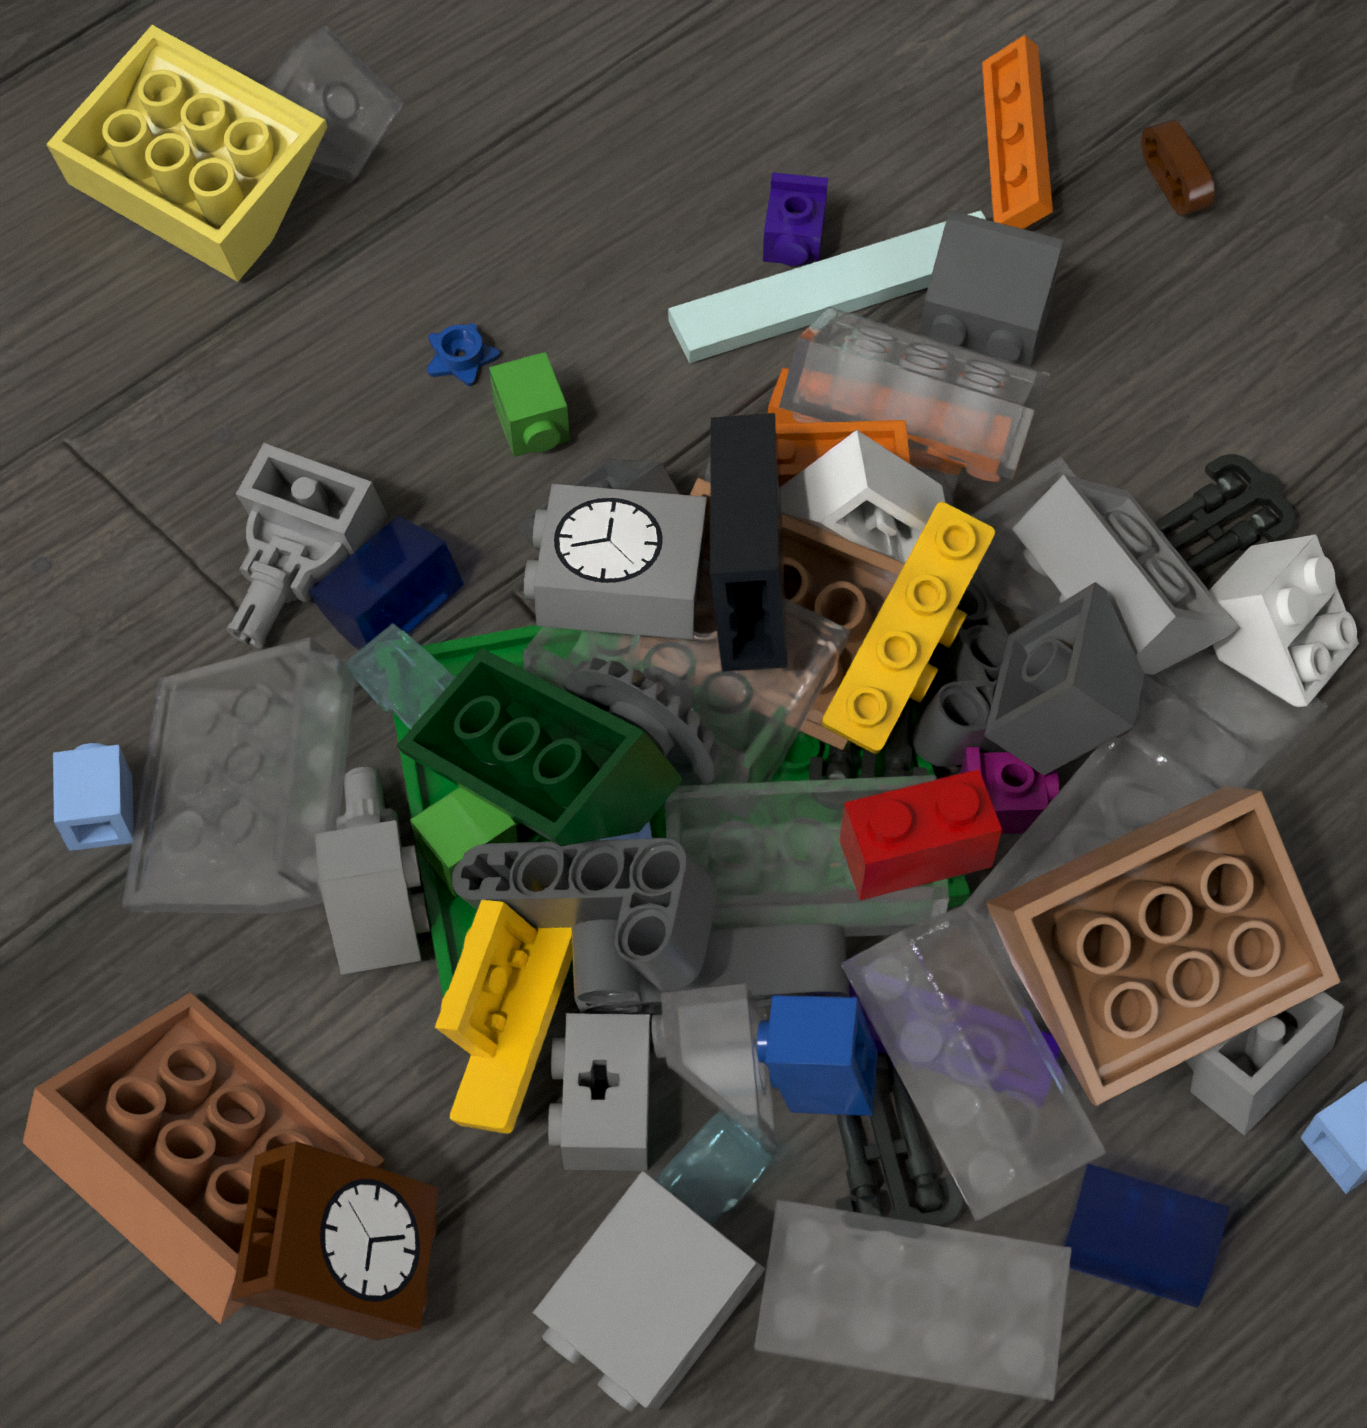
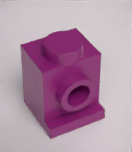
(1013, 786)

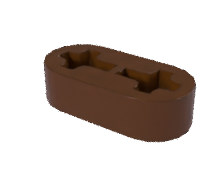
(1177, 167)

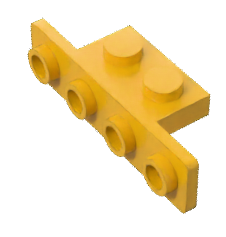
(908, 627)
(502, 1011)

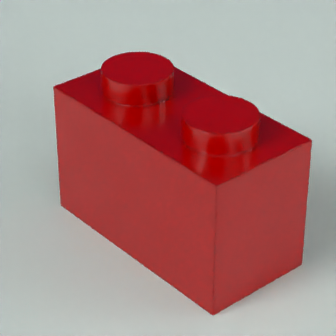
(919, 834)

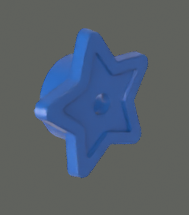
(460, 339)

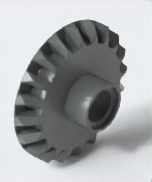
(659, 706)

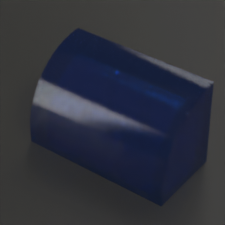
(388, 580)
(1144, 1235)

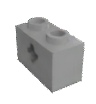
(612, 1130)

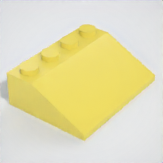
(190, 151)

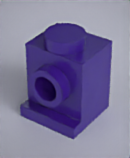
(795, 219)

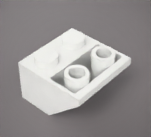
(864, 496)
(1287, 618)

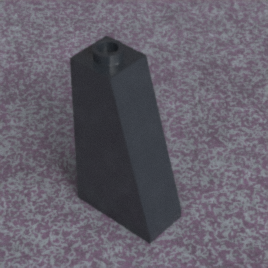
(747, 543)

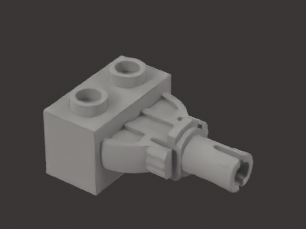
(297, 532)
(368, 881)
(1264, 1063)

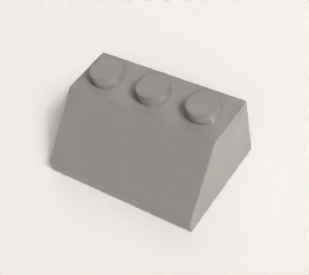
(1103, 536)

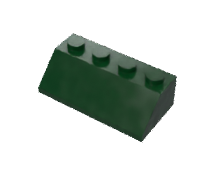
(541, 754)

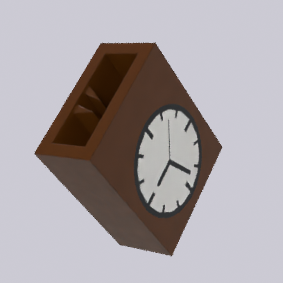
(336, 1242)

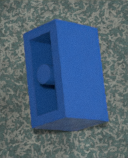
(819, 1054)

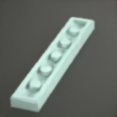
(804, 293)

